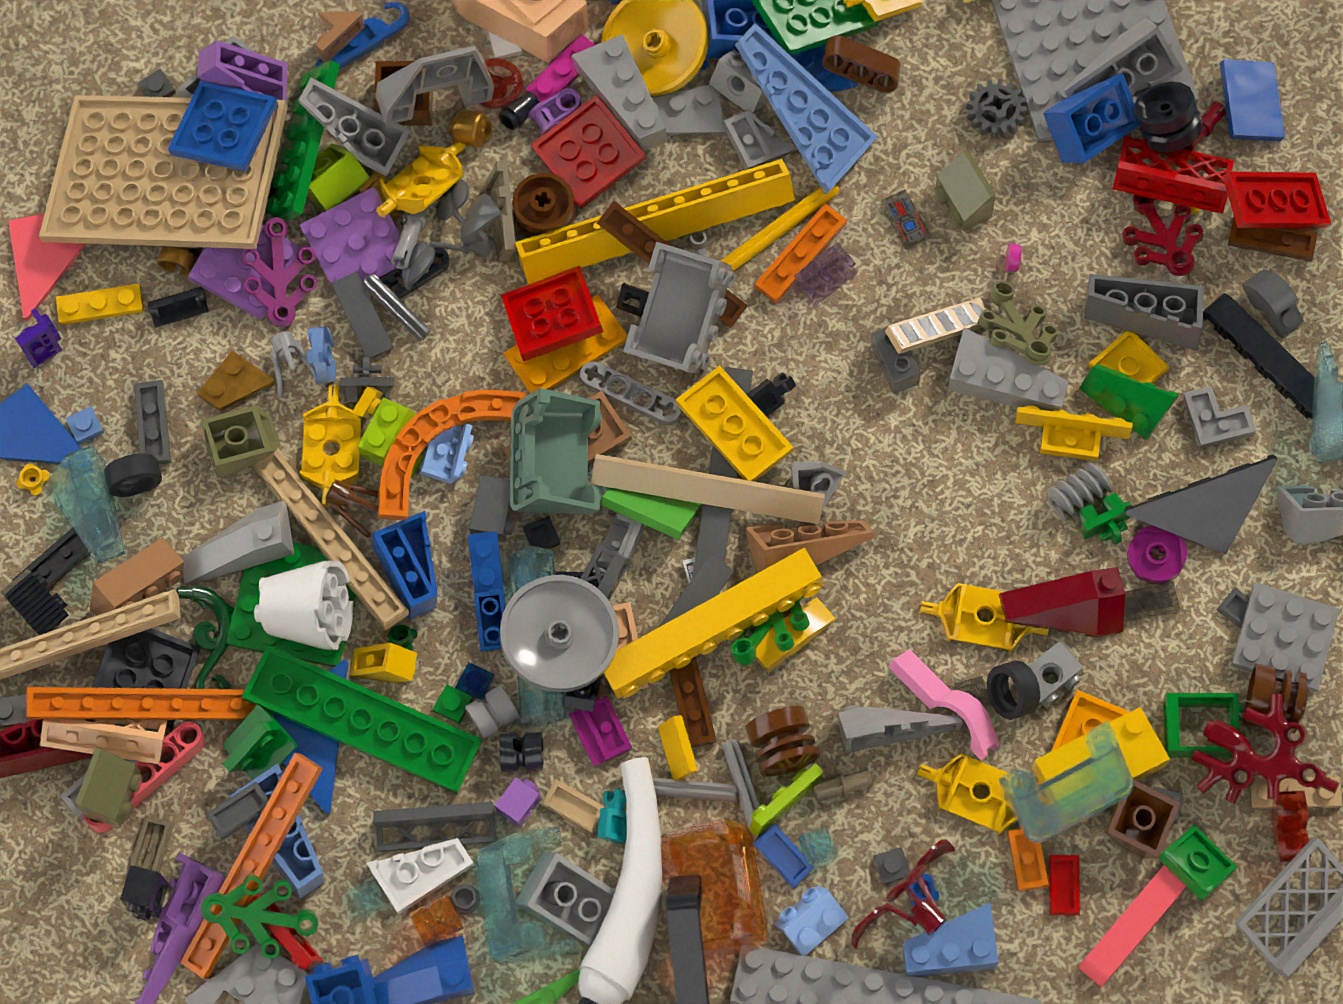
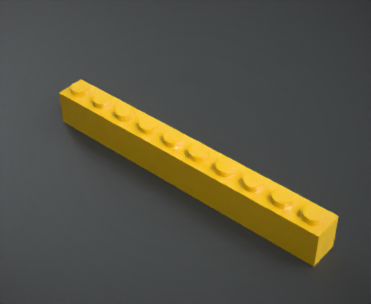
(667, 216)

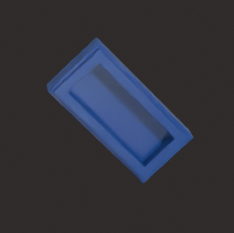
(782, 855)

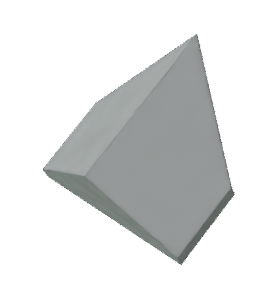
(816, 477)

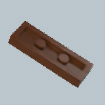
(1285, 242)
(693, 704)

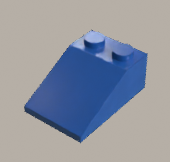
(728, 23)
(1091, 119)

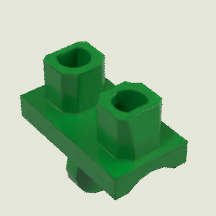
(1094, 524)

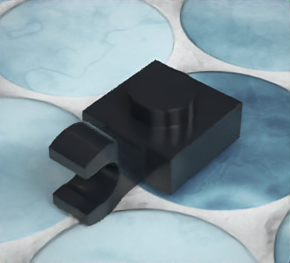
(768, 393)

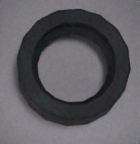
(132, 475)
(1026, 686)

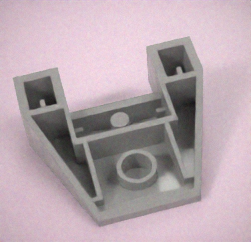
(459, 67)

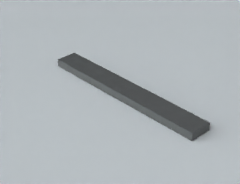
(715, 519)

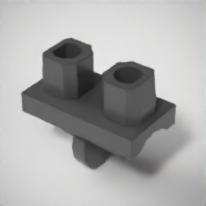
(353, 385)

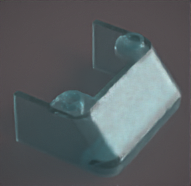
(505, 937)

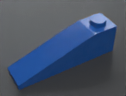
(427, 976)

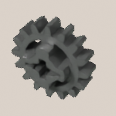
(988, 116)

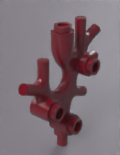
(1273, 767)

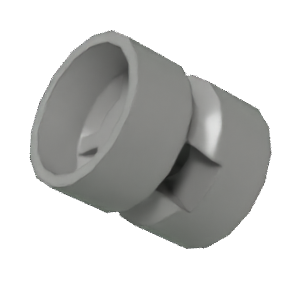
(492, 712)

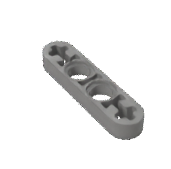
(632, 390)

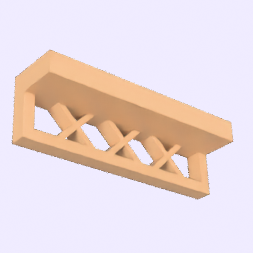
(126, 742)

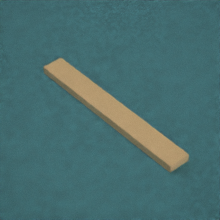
(707, 489)
(331, 539)
(89, 633)

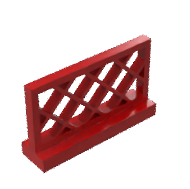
(1170, 184)

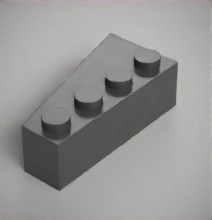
(1147, 308)

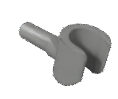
(701, 246)

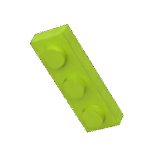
(784, 799)

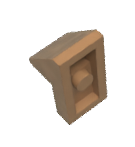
(341, 28)

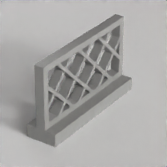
(1312, 928)

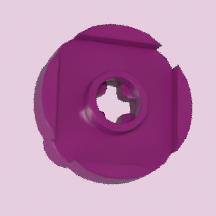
(1146, 567)

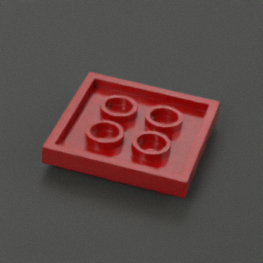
(589, 150)
(551, 313)

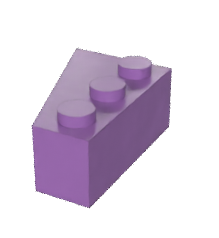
(242, 70)

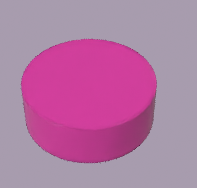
(1013, 257)

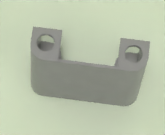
(681, 309)

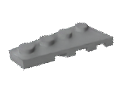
(691, 112)

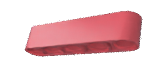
(161, 772)
(1132, 926)

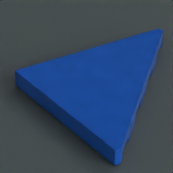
(31, 430)
(319, 750)

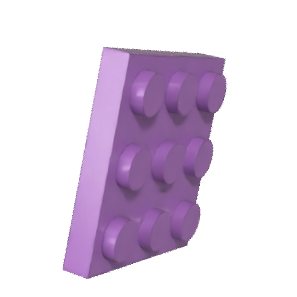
(353, 238)
(224, 273)

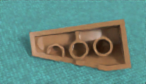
(772, 543)

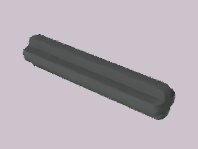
(396, 307)

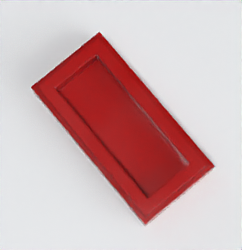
(1064, 885)

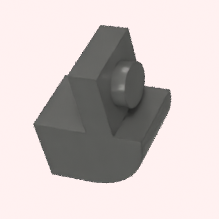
(1276, 298)

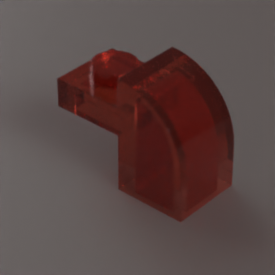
(1290, 824)

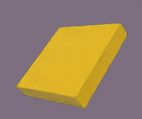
(1132, 357)

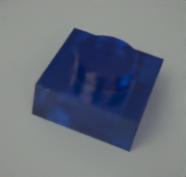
(475, 681)

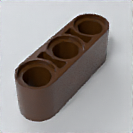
(861, 64)

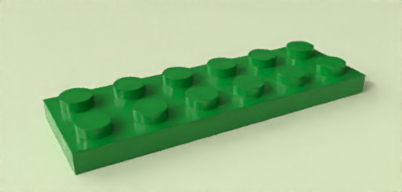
(300, 151)

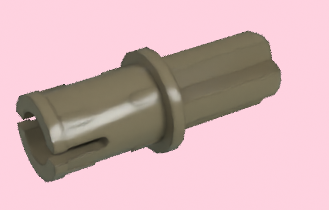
(842, 785)

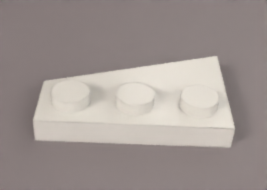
(419, 873)

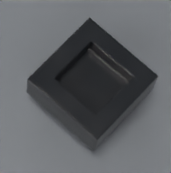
(542, 534)

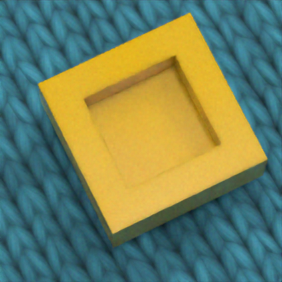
(368, 402)

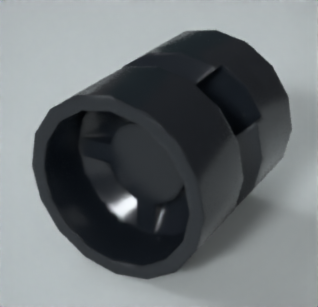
(521, 751)

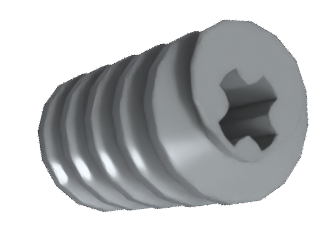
(1077, 489)

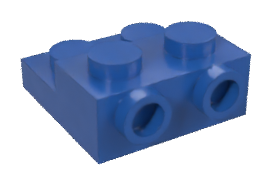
(343, 983)

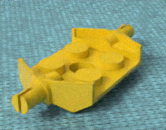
(409, 188)
(330, 424)
(961, 622)
(955, 792)

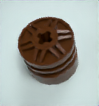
(1264, 683)
(782, 741)

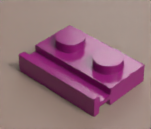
(601, 732)

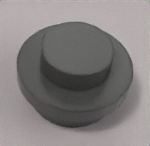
(465, 899)

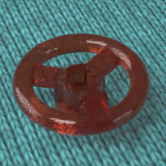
(501, 91)

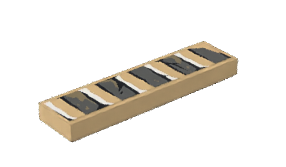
(935, 326)

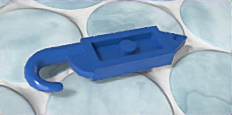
(371, 37)

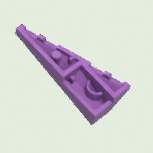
(175, 934)

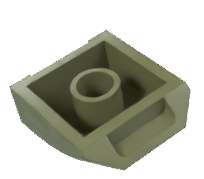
(239, 439)

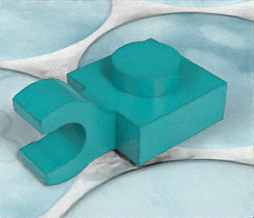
(613, 818)

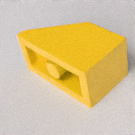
(384, 663)

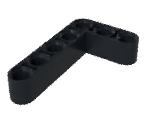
(686, 939)

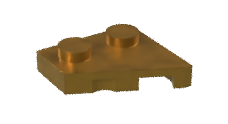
(233, 381)

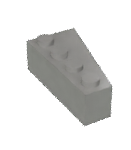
(1003, 376)

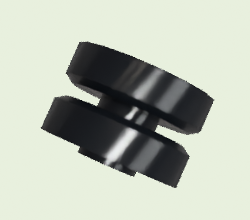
(1168, 116)

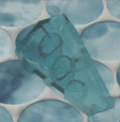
(1327, 415)
(87, 504)

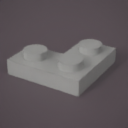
(1213, 426)

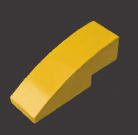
(767, 651)

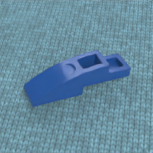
(488, 587)

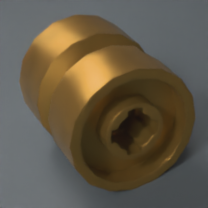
(173, 255)

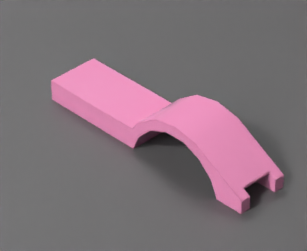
(937, 694)

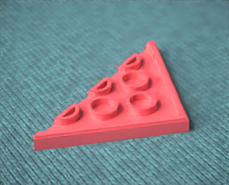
(38, 262)

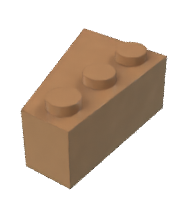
(137, 578)

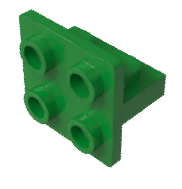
(258, 744)

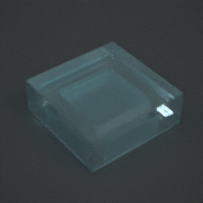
(366, 898)

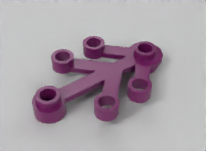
(279, 277)

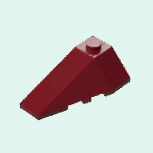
(1076, 603)

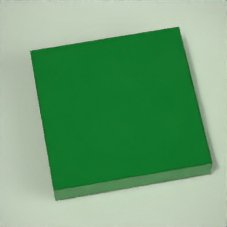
(1197, 862)

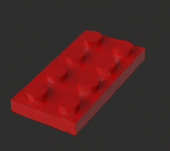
(1276, 199)

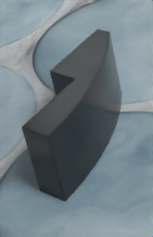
(585, 697)

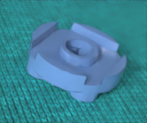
(321, 354)

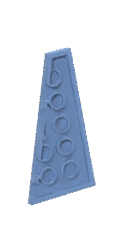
(815, 119)

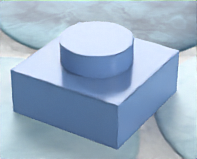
(84, 425)

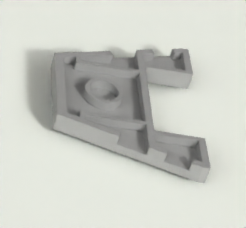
(255, 981)

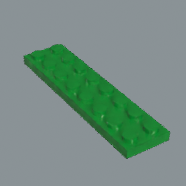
(362, 719)

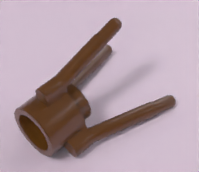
(342, 494)

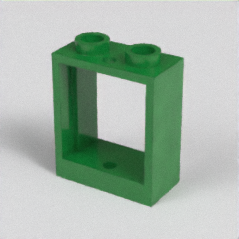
(1171, 706)

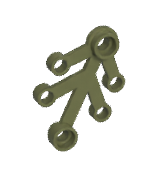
(1034, 350)

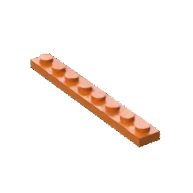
(136, 704)
(255, 857)

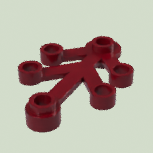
(1164, 238)

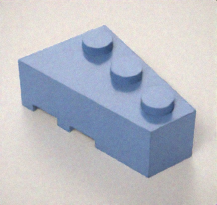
(955, 947)

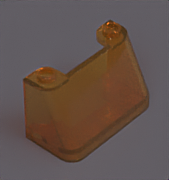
(730, 880)

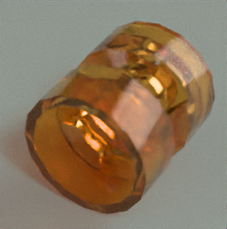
(436, 920)

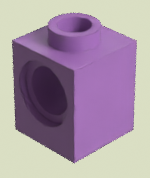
(518, 801)

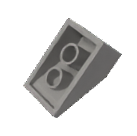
(566, 897)

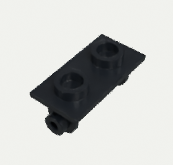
(178, 307)

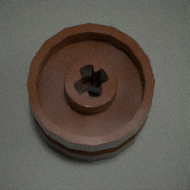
(543, 204)

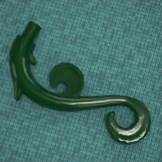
(200, 633)

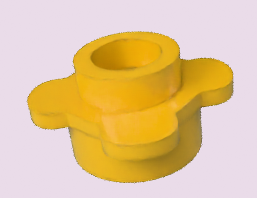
(25, 476)

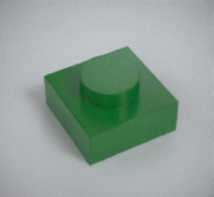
(452, 704)

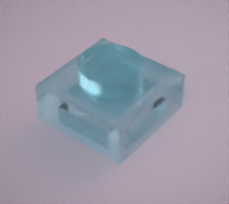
(818, 846)

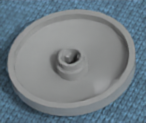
(559, 633)

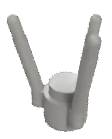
(285, 349)

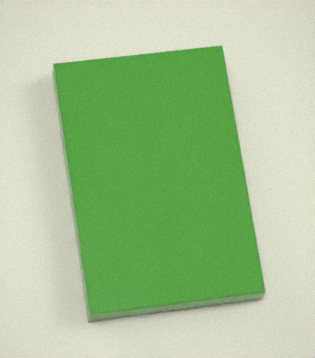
(658, 512)

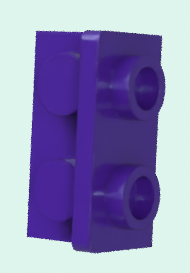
(40, 340)

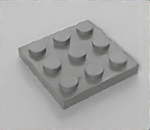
(1285, 634)

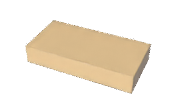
(572, 806)

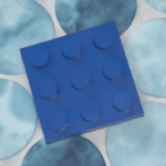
(223, 126)

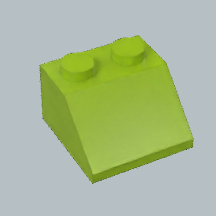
(335, 177)
(382, 431)

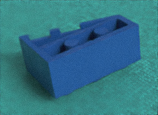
(407, 561)

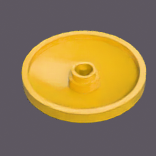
(664, 39)

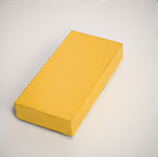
(677, 748)

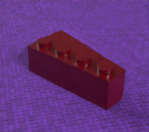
(22, 750)

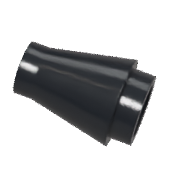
(515, 113)

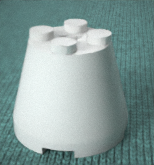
(307, 605)

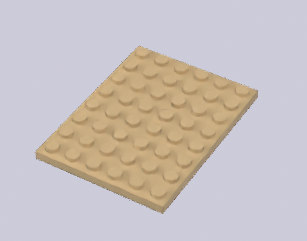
(127, 188)

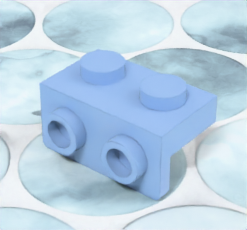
(446, 453)
(811, 919)

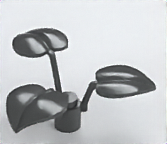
(478, 216)

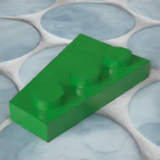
(1129, 398)

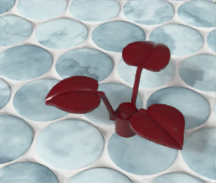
(925, 913)

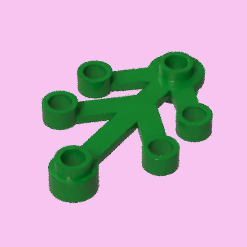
(745, 649)
(254, 914)

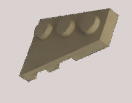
(498, 188)

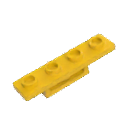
(1072, 434)

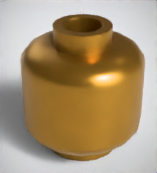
(471, 128)

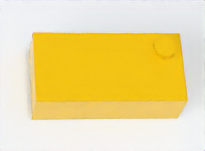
(1136, 739)

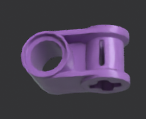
(551, 111)

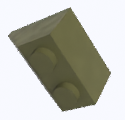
(965, 192)
(108, 788)

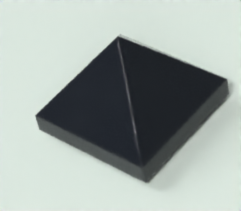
(627, 292)

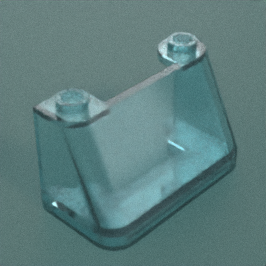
(1073, 794)

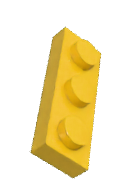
(99, 304)

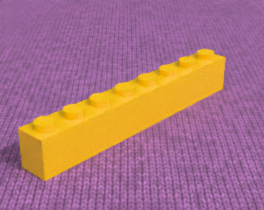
(712, 623)

